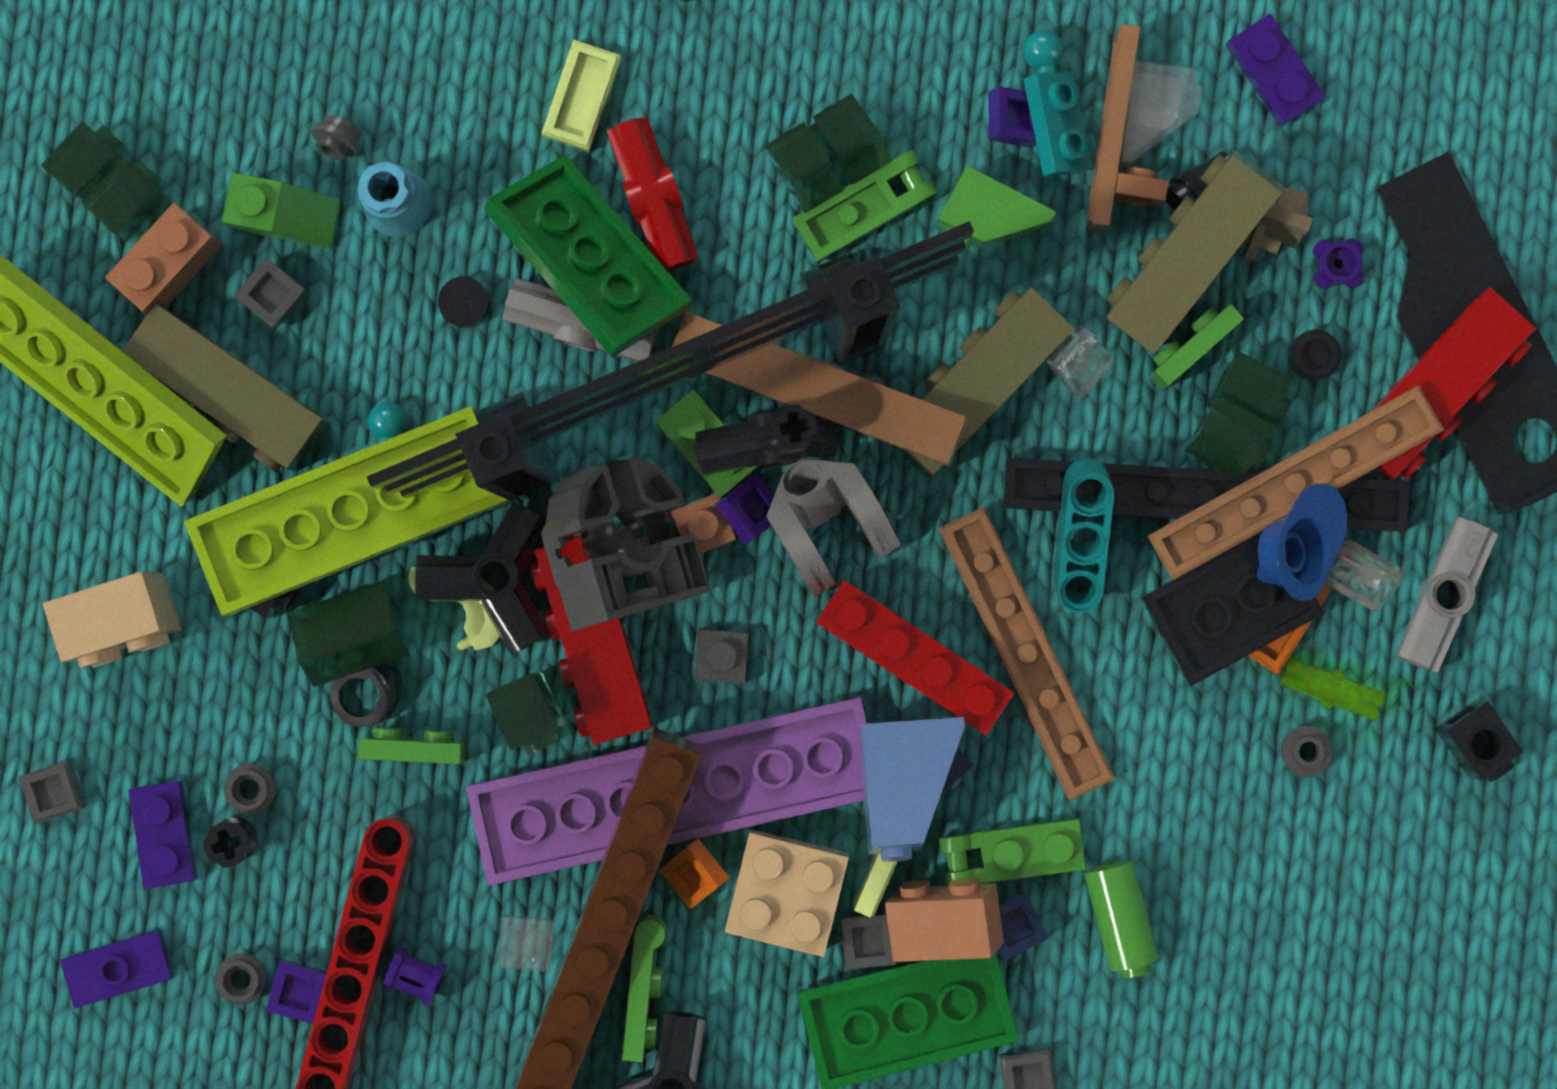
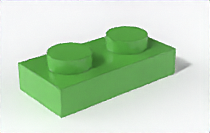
(1209, 330)
(680, 425)
(390, 745)

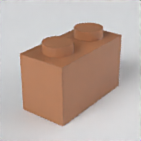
(164, 260)
(944, 921)

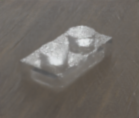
(1363, 575)

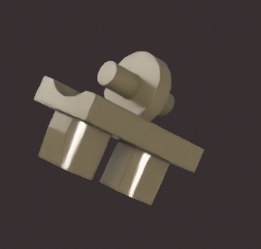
(1282, 224)

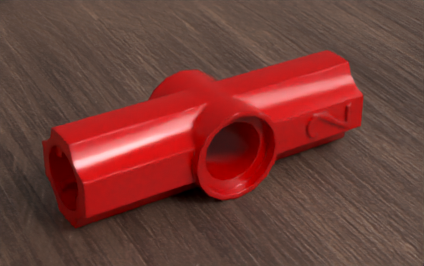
(652, 193)

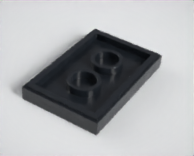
(1223, 612)

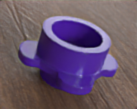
(1350, 255)

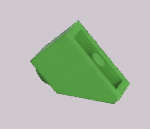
(992, 209)
(280, 211)

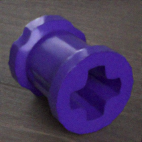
(414, 976)

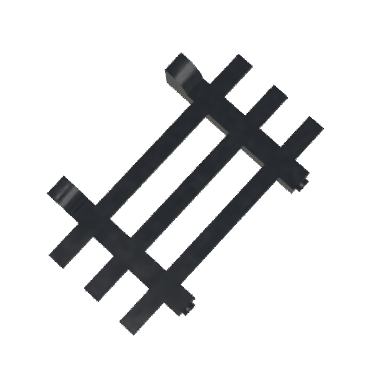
(847, 300)

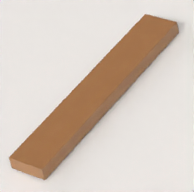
(839, 396)
(1272, 493)
(1026, 653)

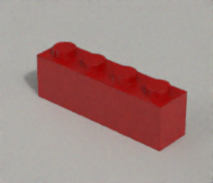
(1461, 368)
(914, 657)
(595, 662)

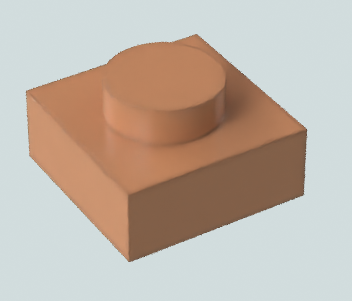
(1140, 188)
(706, 523)

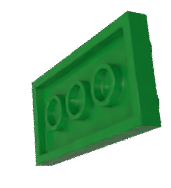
(588, 255)
(905, 1018)

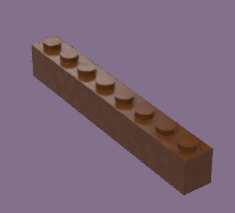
(610, 912)

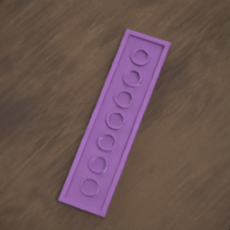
(742, 780)

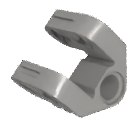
(811, 495)

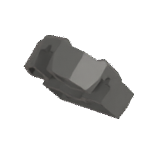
(585, 505)

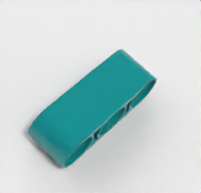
(1086, 558)

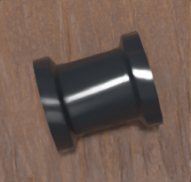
(226, 856)

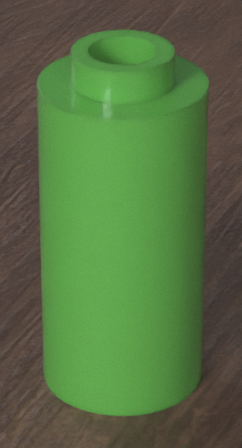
(1122, 918)

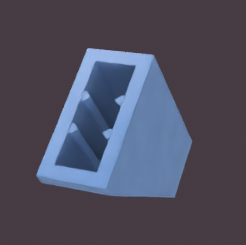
(903, 780)

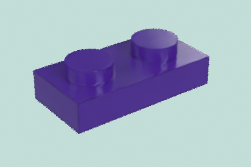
(1275, 70)
(163, 834)

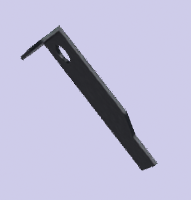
(1445, 271)

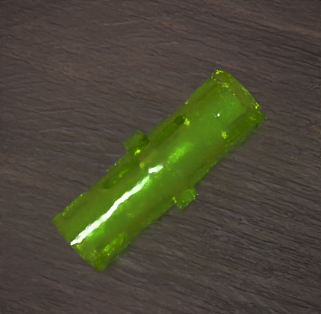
(1332, 688)

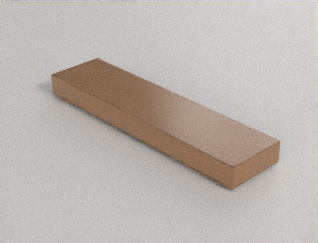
(1112, 128)

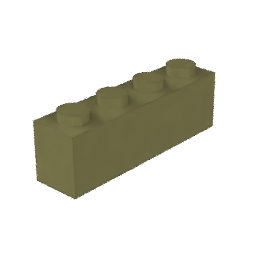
(1194, 251)
(995, 363)
(226, 389)

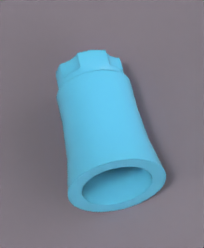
(403, 213)

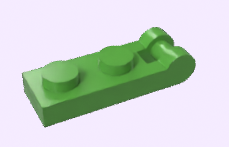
(863, 207)
(1016, 851)
(644, 984)

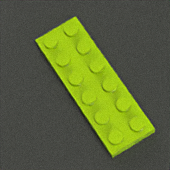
(103, 388)
(329, 520)

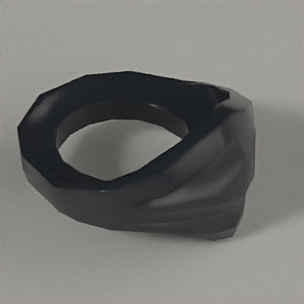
(390, 686)

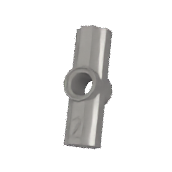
(544, 311)
(1461, 565)

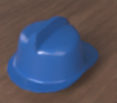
(1303, 545)

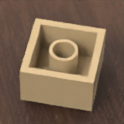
(113, 616)
(786, 892)

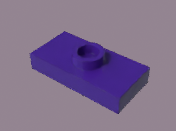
(117, 968)

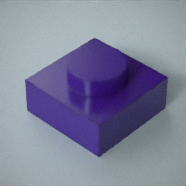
(1010, 117)
(747, 508)
(296, 991)

